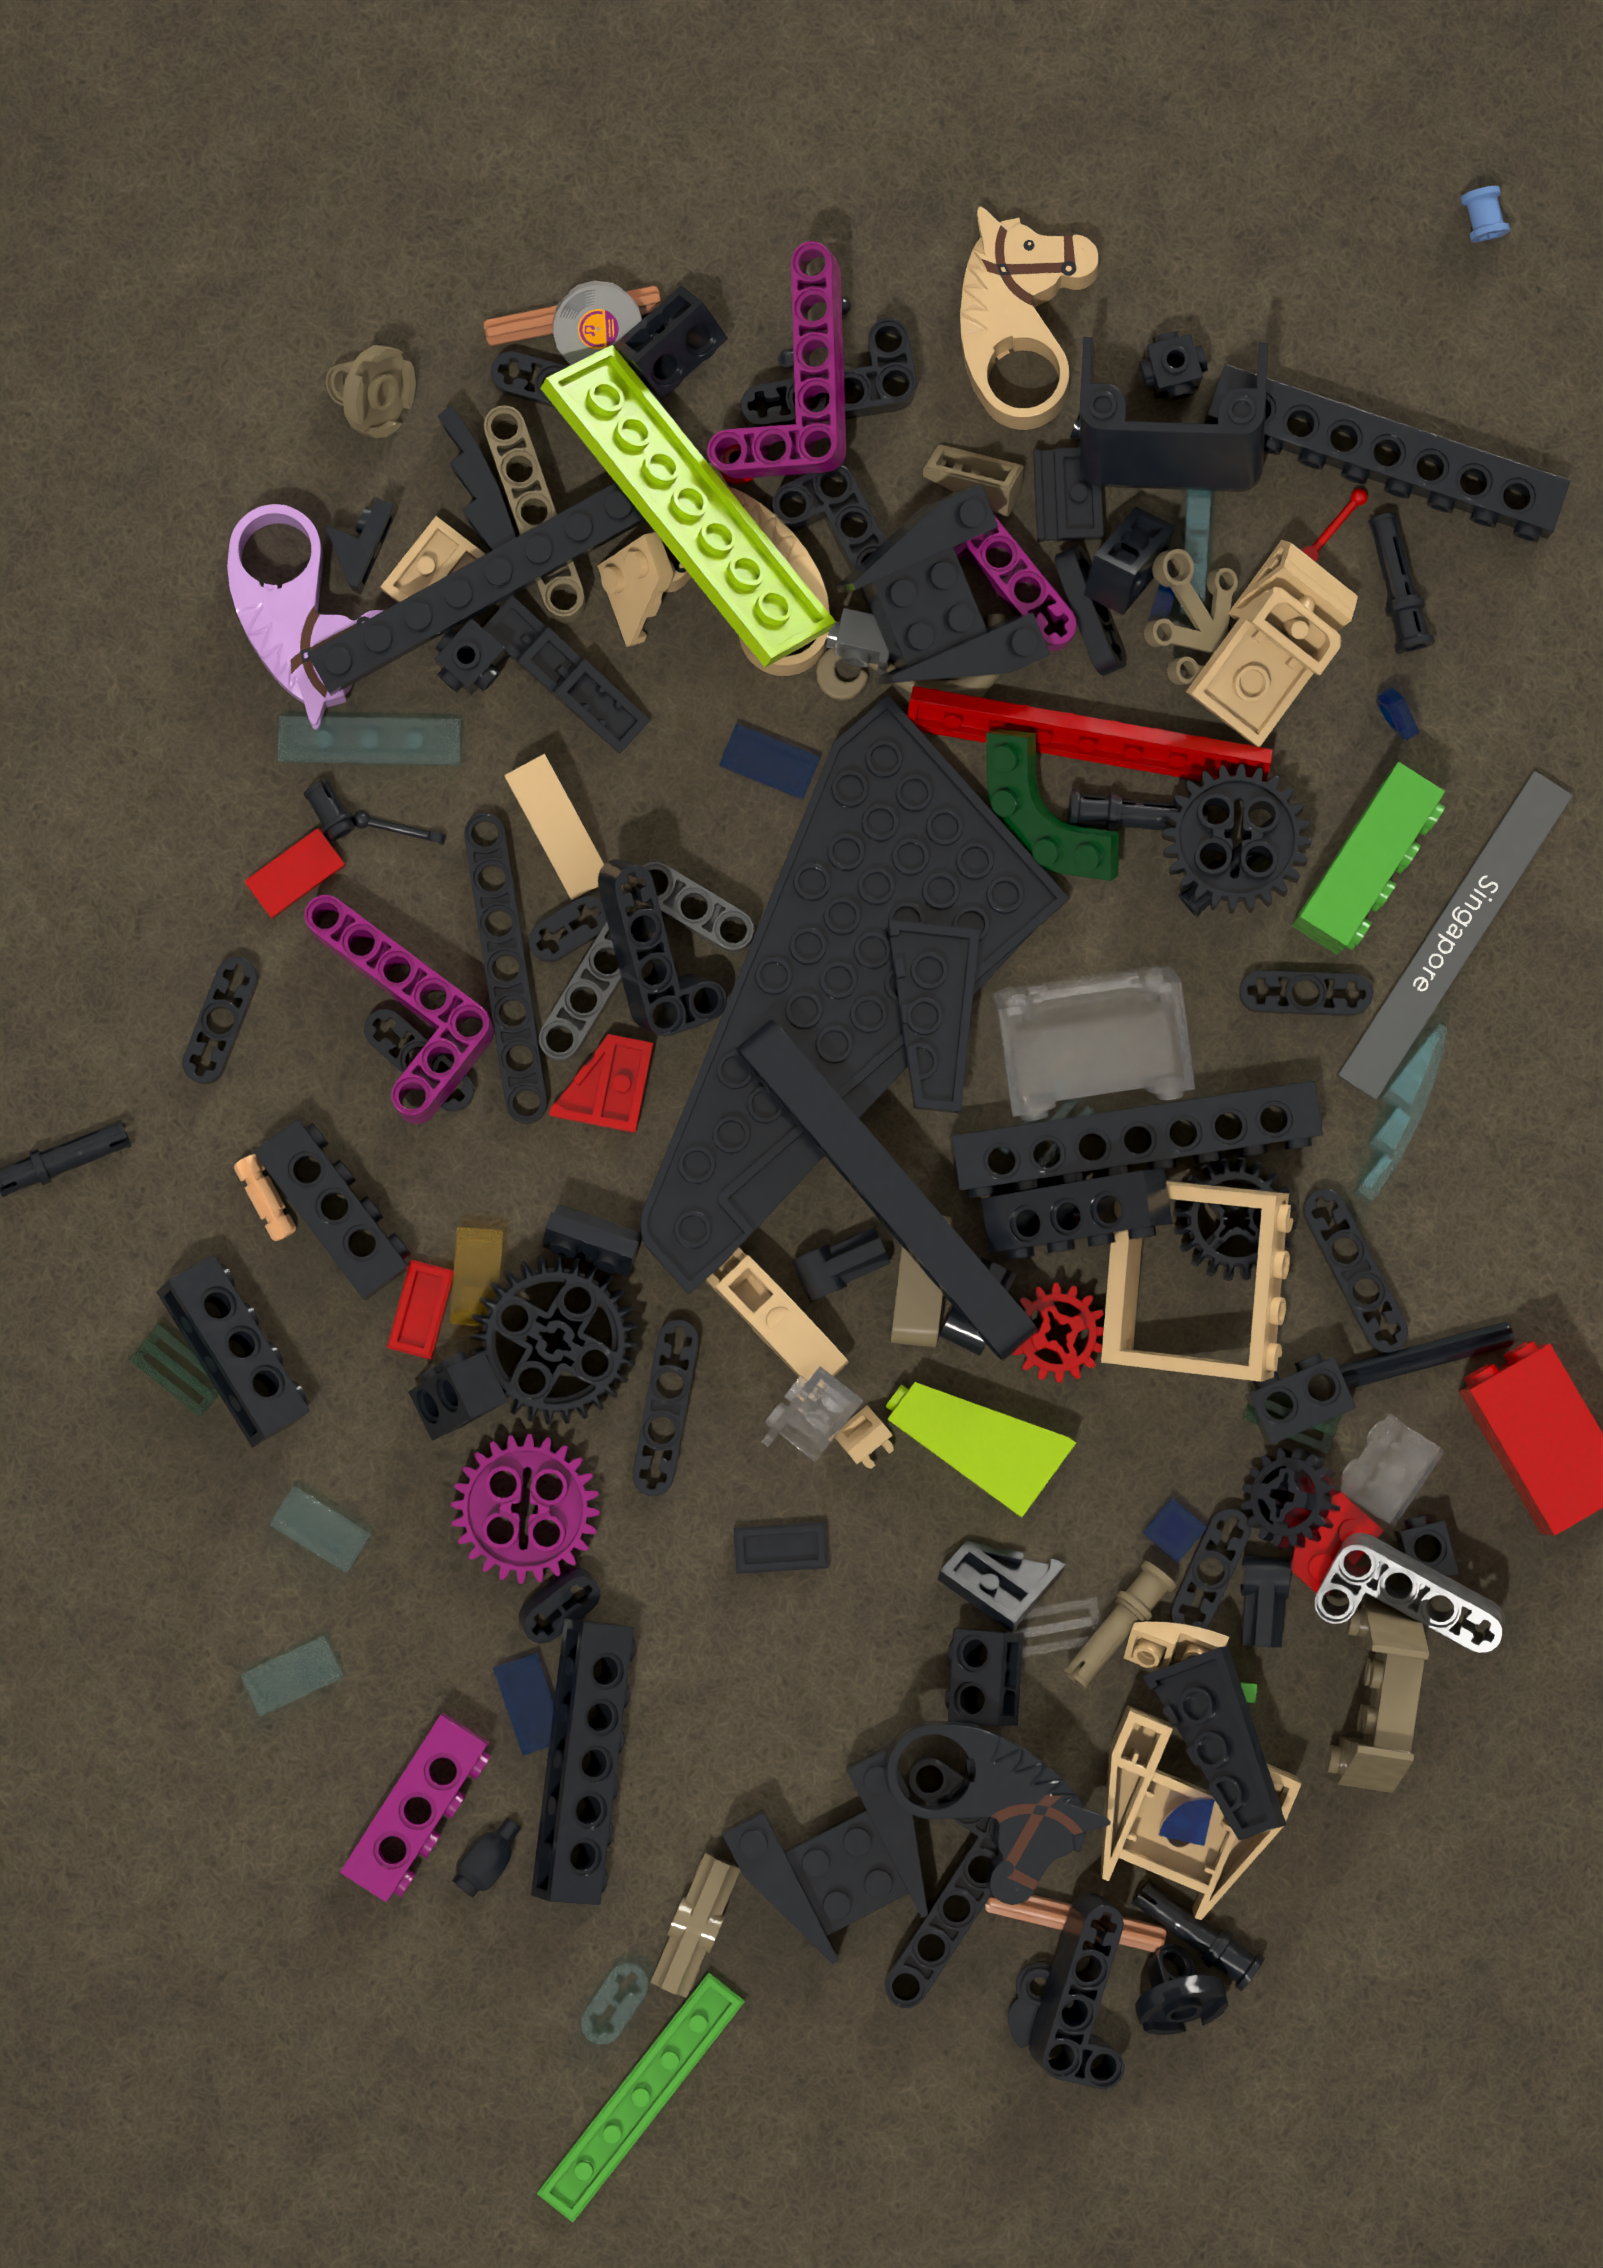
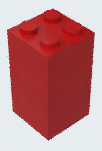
(1540, 1435)

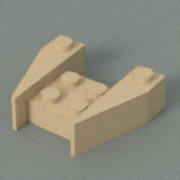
(1142, 1797)

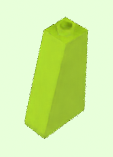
(985, 1446)

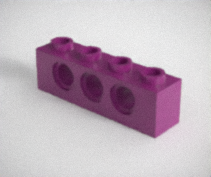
(367, 1862)

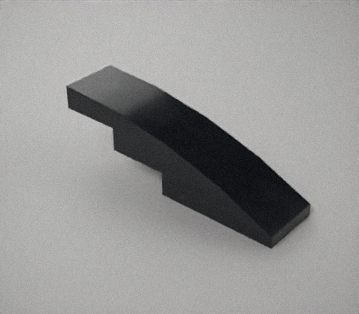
(487, 511)
(565, 674)

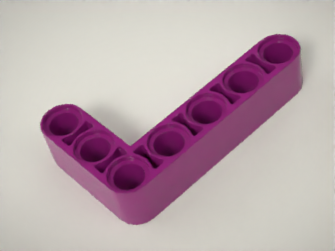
(808, 383)
(411, 994)

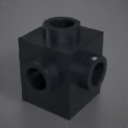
(1170, 381)
(471, 641)

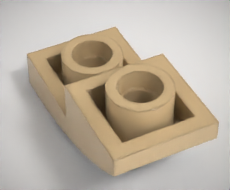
(1164, 1643)

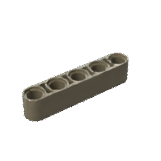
(530, 493)

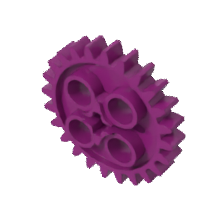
(567, 1511)

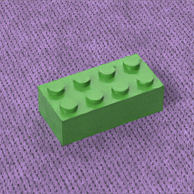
(1367, 859)

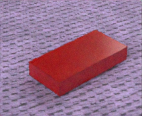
(295, 873)
(421, 1309)

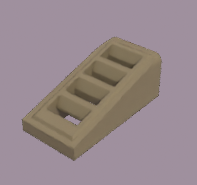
(998, 477)

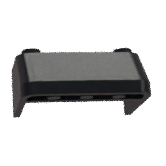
(1168, 453)

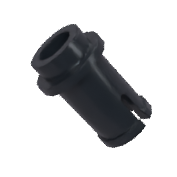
(329, 811)

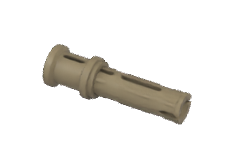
(1131, 1607)

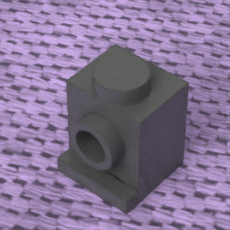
(859, 641)

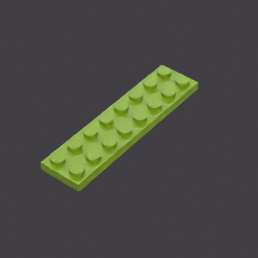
(688, 505)

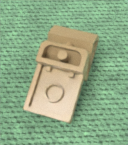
(1279, 641)

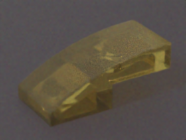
(475, 1266)

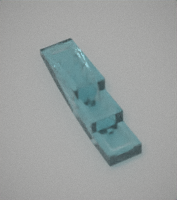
(1408, 1098)

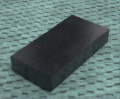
(780, 1547)

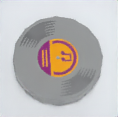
(593, 319)

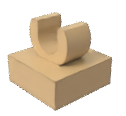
(863, 1435)

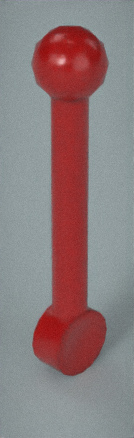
(1358, 498)

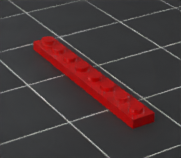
(1085, 736)

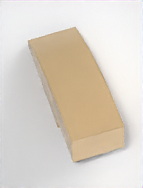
(556, 825)

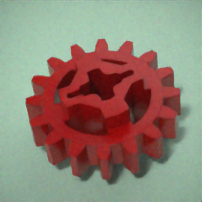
(1038, 1341)

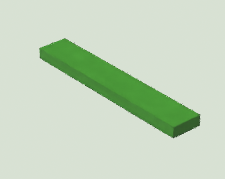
(640, 2097)

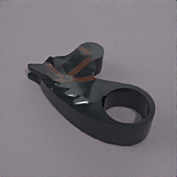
(1031, 1804)

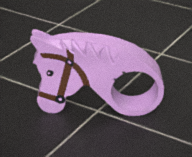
(286, 620)

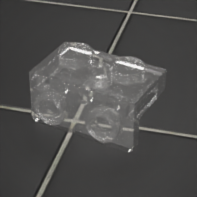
(815, 1413)
(1390, 1469)

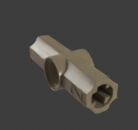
(695, 1925)

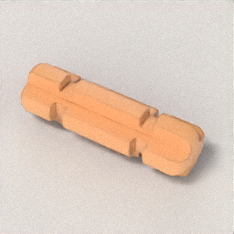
(265, 1197)

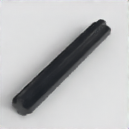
(1427, 1355)

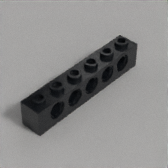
(570, 1739)

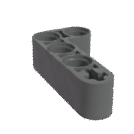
(1411, 1601)

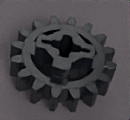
(1286, 1518)

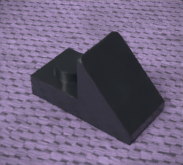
(360, 554)

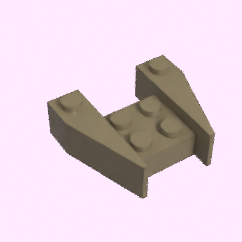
(1393, 1701)

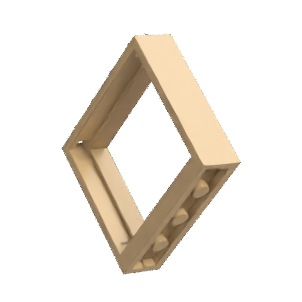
(1268, 1305)

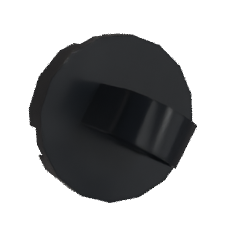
(1180, 1998)

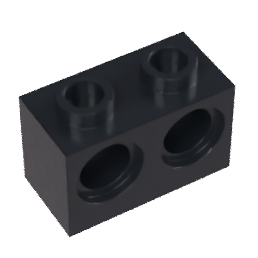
(671, 341)
(1126, 560)
(456, 1393)
(1303, 1409)
(997, 1678)

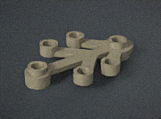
(1209, 629)

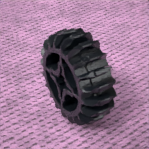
(1208, 1248)

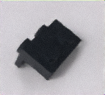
(592, 1240)

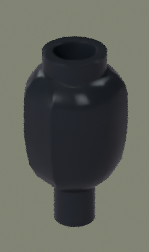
(485, 1859)

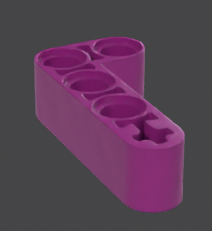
(1020, 571)

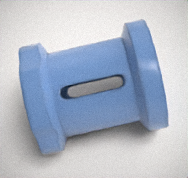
(1485, 213)

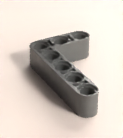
(605, 985)

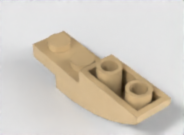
(775, 1317)

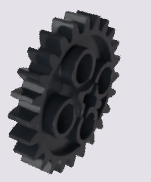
(1276, 842)

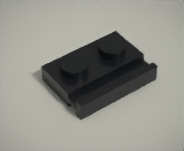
(1064, 500)

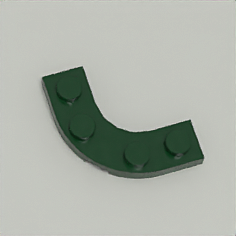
(1020, 808)

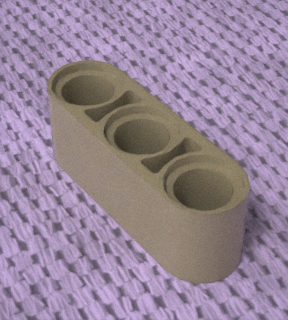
(916, 1305)

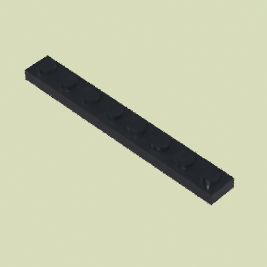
(474, 588)

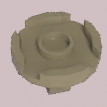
(374, 390)

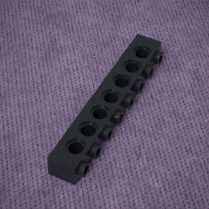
(1541, 490)
(1295, 1101)

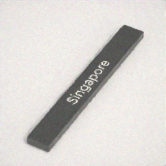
(1454, 935)

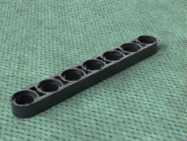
(496, 947)

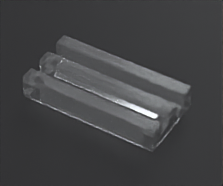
(1094, 1621)

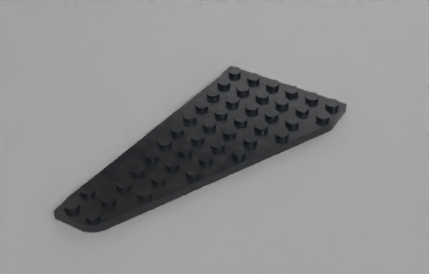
(878, 843)

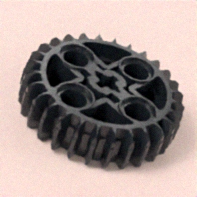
(597, 1293)

